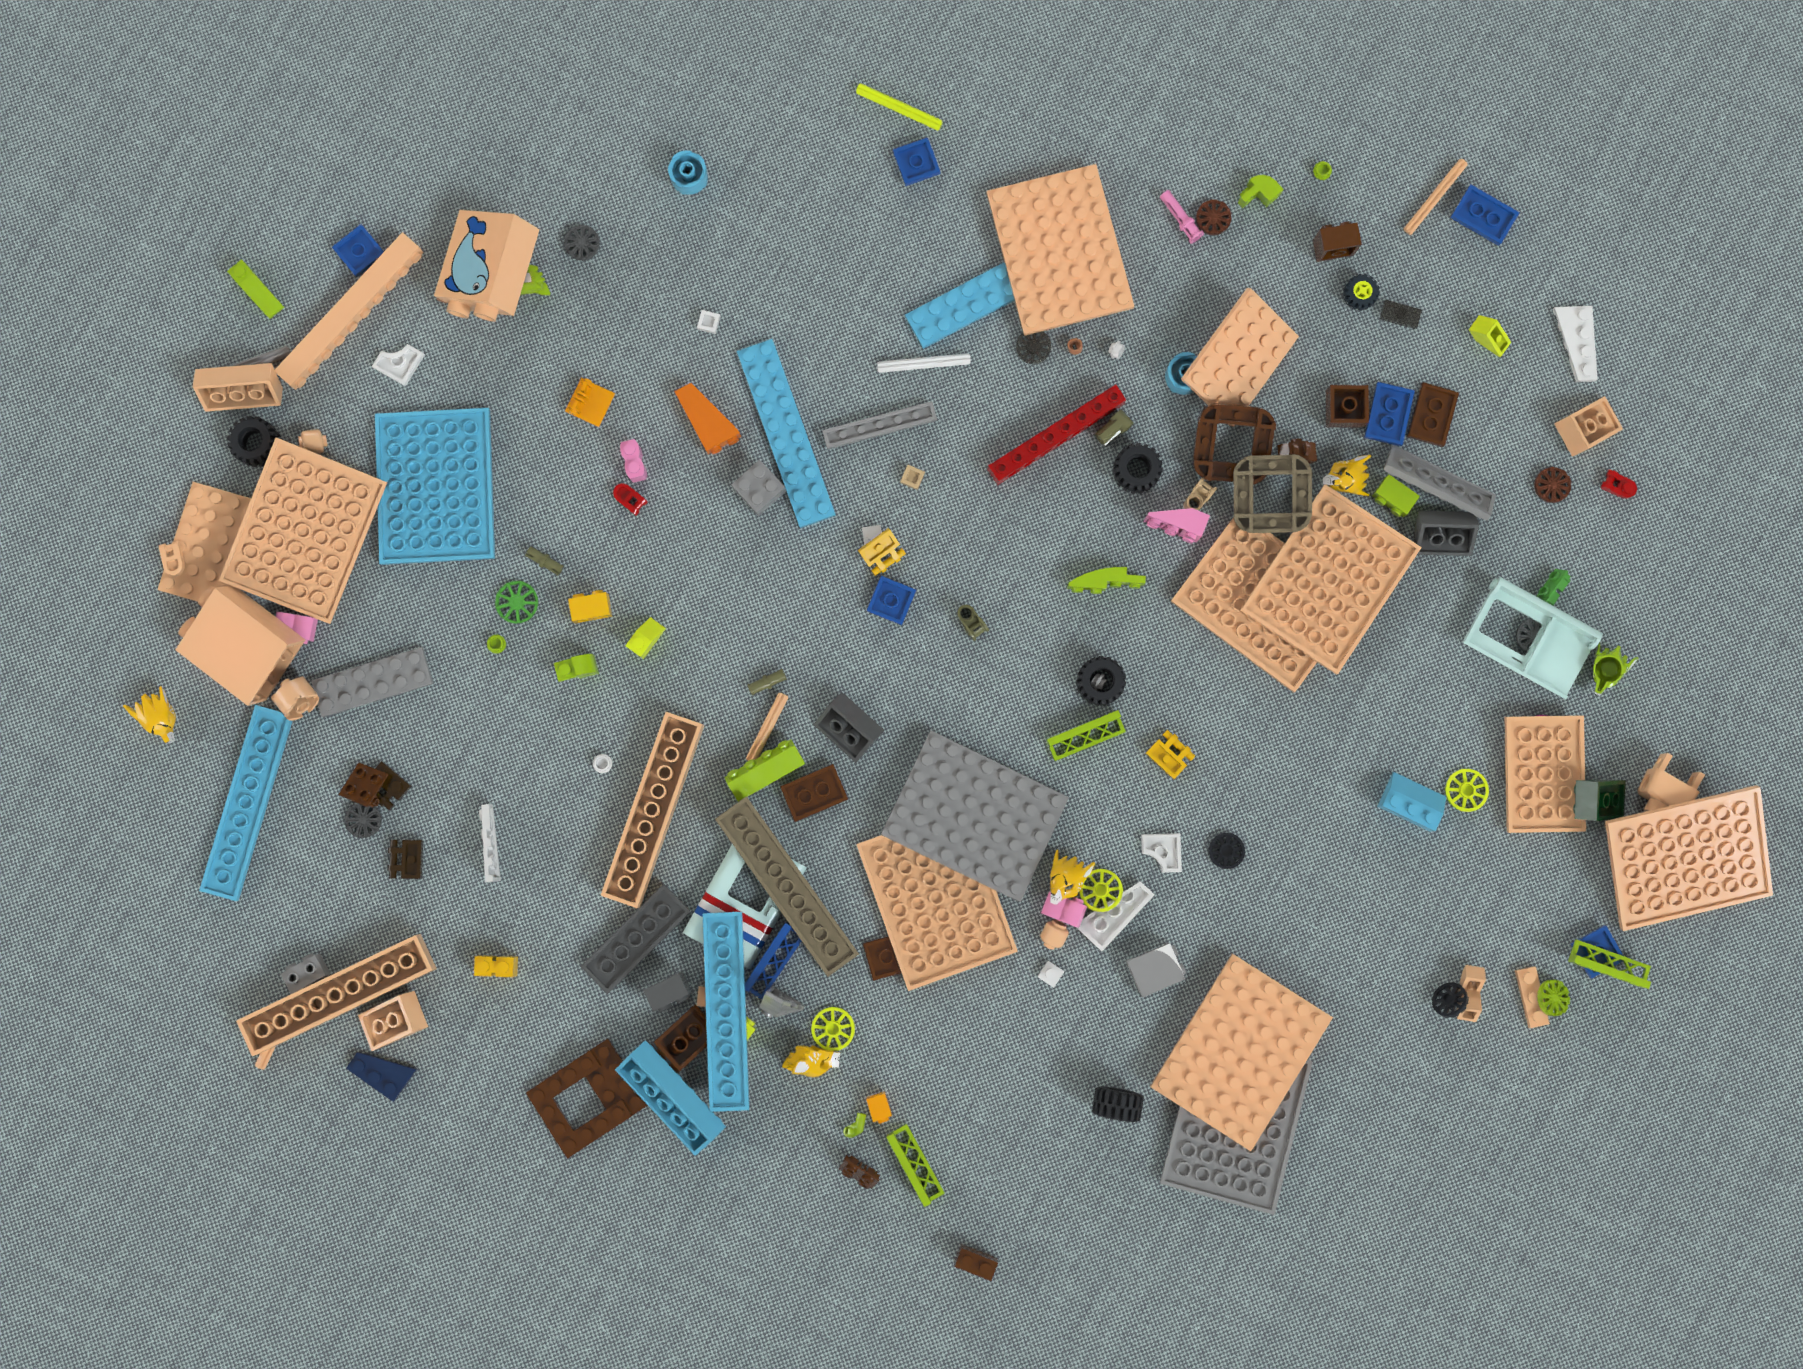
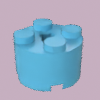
(688, 183)
(1173, 373)

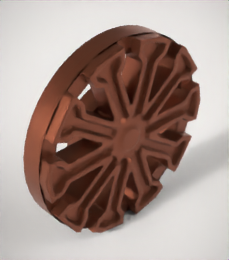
(1213, 217)
(1552, 485)

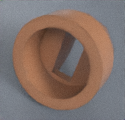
(1078, 344)

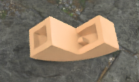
(1472, 981)

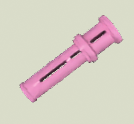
(1186, 223)

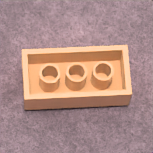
(237, 387)

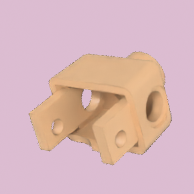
(1664, 789)

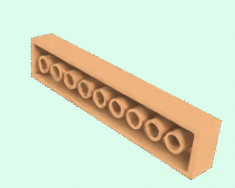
(652, 810)
(336, 994)

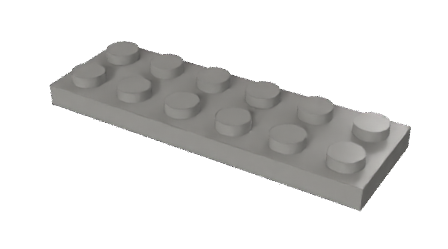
(1440, 482)
(372, 682)

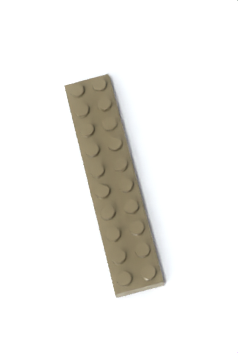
(786, 886)

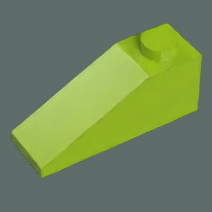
(255, 288)

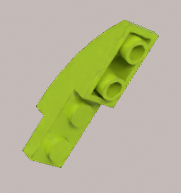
(1097, 580)

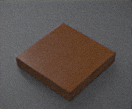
(881, 958)

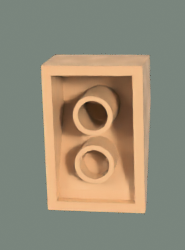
(1588, 426)
(393, 1020)

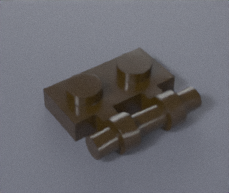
(394, 785)
(411, 859)

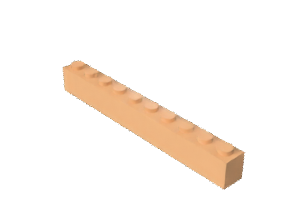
(349, 311)

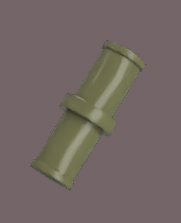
(544, 560)
(767, 681)

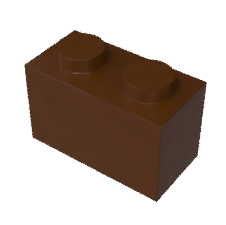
(976, 1262)

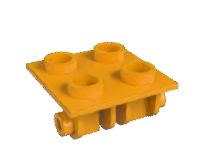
(590, 402)

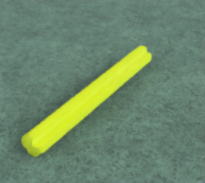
(899, 106)

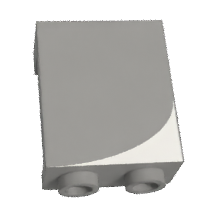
(1156, 969)

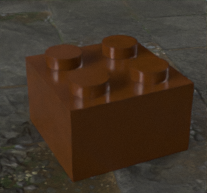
(1337, 241)
(1347, 406)

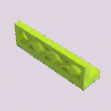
(1077, 731)
(1610, 971)
(908, 1168)

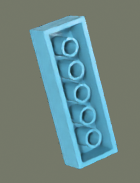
(670, 1098)

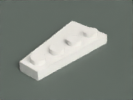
(1579, 340)
(490, 850)
(1103, 927)

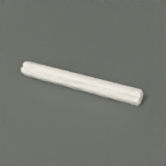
(922, 363)

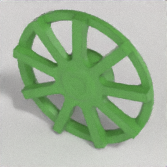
(516, 602)

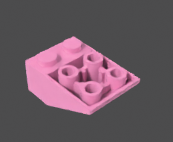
(1181, 522)

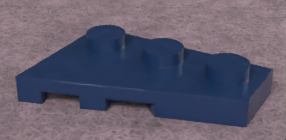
(382, 1075)

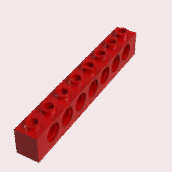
(1056, 434)

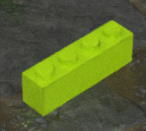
(764, 770)

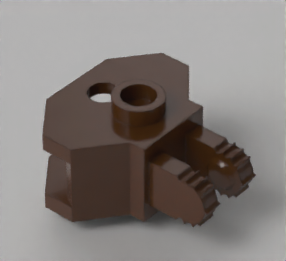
(1298, 447)

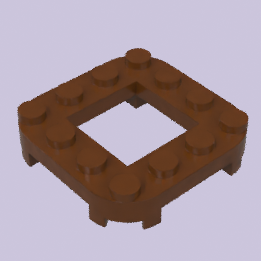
(1235, 415)

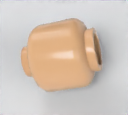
(313, 441)
(1054, 934)

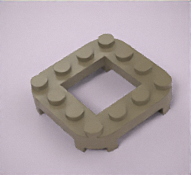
(1273, 465)

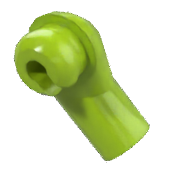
(855, 1128)

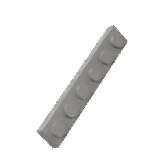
(879, 425)

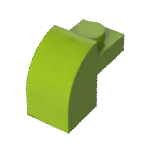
(1263, 188)
(576, 666)

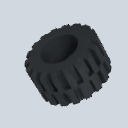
(243, 431)
(1137, 452)
(1114, 670)
(1117, 1104)

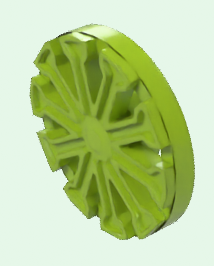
(1553, 997)

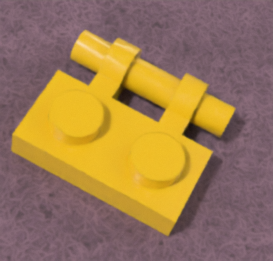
(878, 548)
(1167, 759)

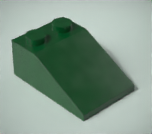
(1599, 799)

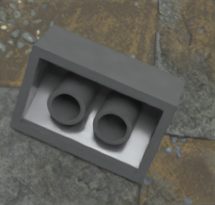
(1446, 532)
(848, 727)

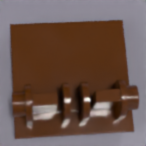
(363, 785)
(866, 1179)

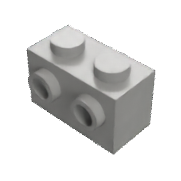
(305, 973)

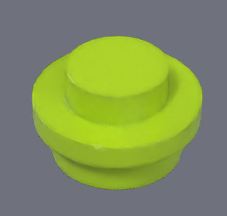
(1322, 170)
(496, 644)

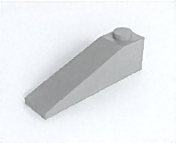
(777, 1003)

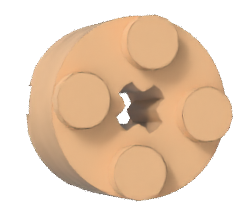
(295, 698)

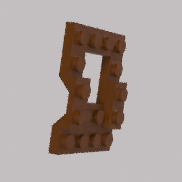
(613, 1091)

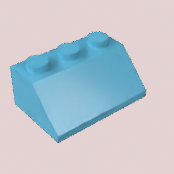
(1413, 802)

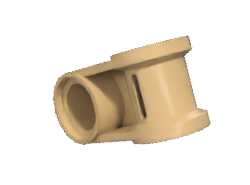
(1201, 494)

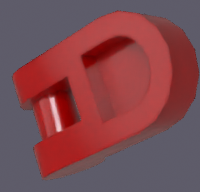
(1625, 487)
(624, 493)

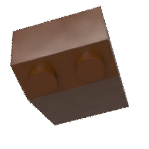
(683, 1039)

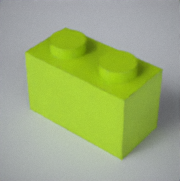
(1395, 496)

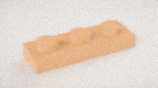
(1528, 985)

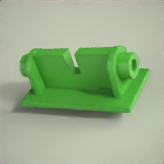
(1557, 581)

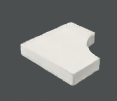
(399, 364)
(1165, 849)

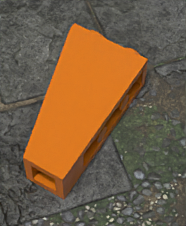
(709, 423)

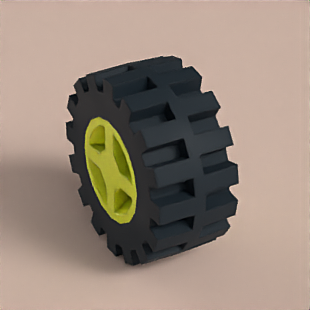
(1367, 289)

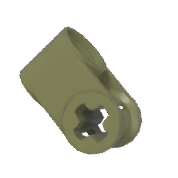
(972, 623)

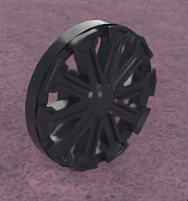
(1226, 850)
(1450, 1000)

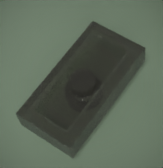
(1400, 314)

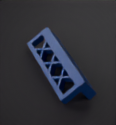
(765, 960)

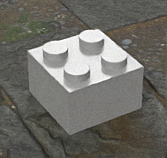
(758, 487)

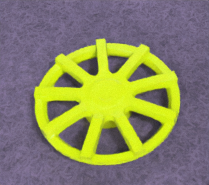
(1466, 790)
(1101, 891)
(833, 1028)

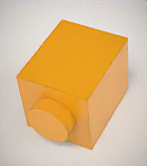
(879, 1107)

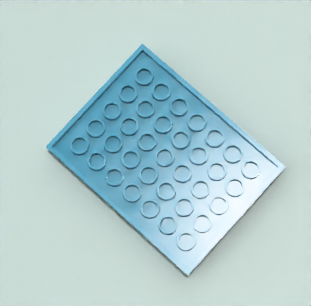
(436, 486)

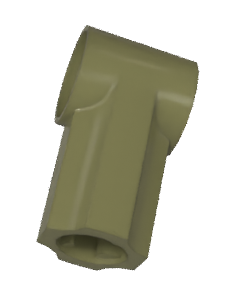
(1117, 425)

